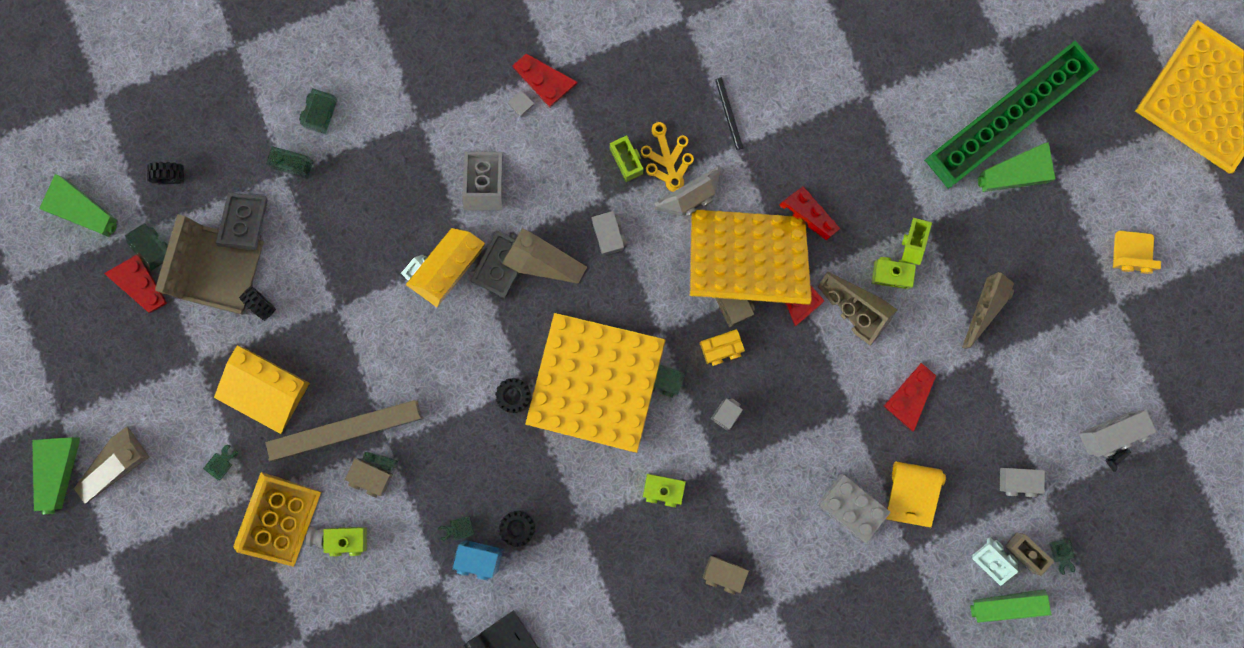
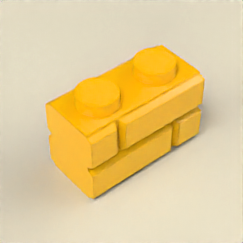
(721, 347)

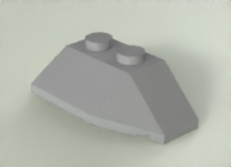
(691, 195)

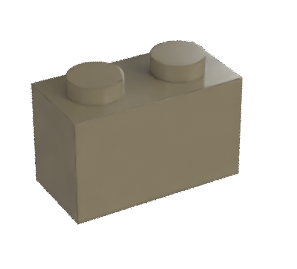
(368, 477)
(1029, 554)
(725, 575)

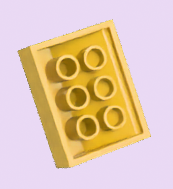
(260, 389)
(276, 520)

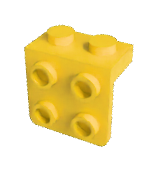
(1134, 252)

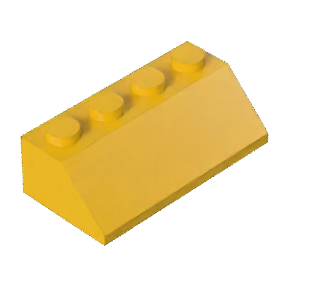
(445, 265)

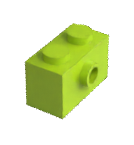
(626, 158)
(916, 241)
(893, 273)
(664, 490)
(345, 540)

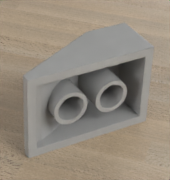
(482, 181)

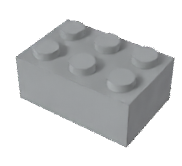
(1118, 433)
(853, 508)

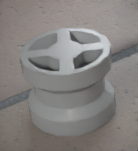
(314, 537)

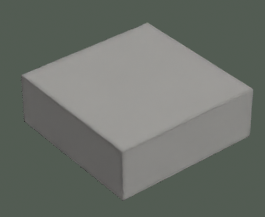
(521, 103)

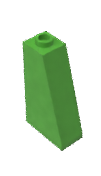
(1023, 170)
(73, 205)
(52, 471)
(1011, 606)

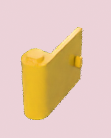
(914, 491)

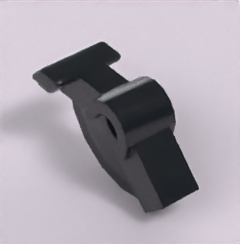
(1118, 457)

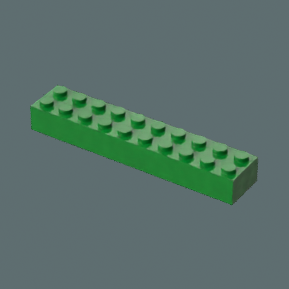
(1011, 114)

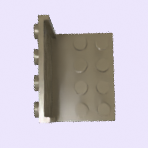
(203, 271)

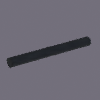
(729, 114)

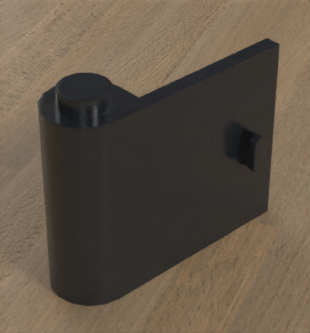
(503, 635)

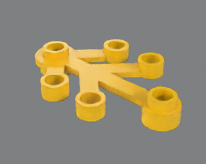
(668, 160)

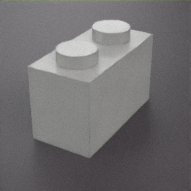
(608, 233)
(727, 413)
(1022, 481)

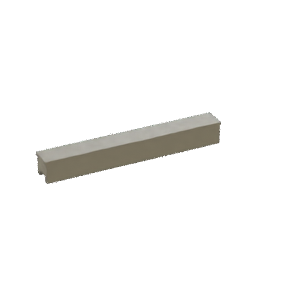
(343, 430)

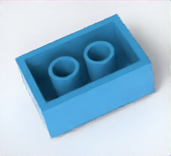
(477, 559)

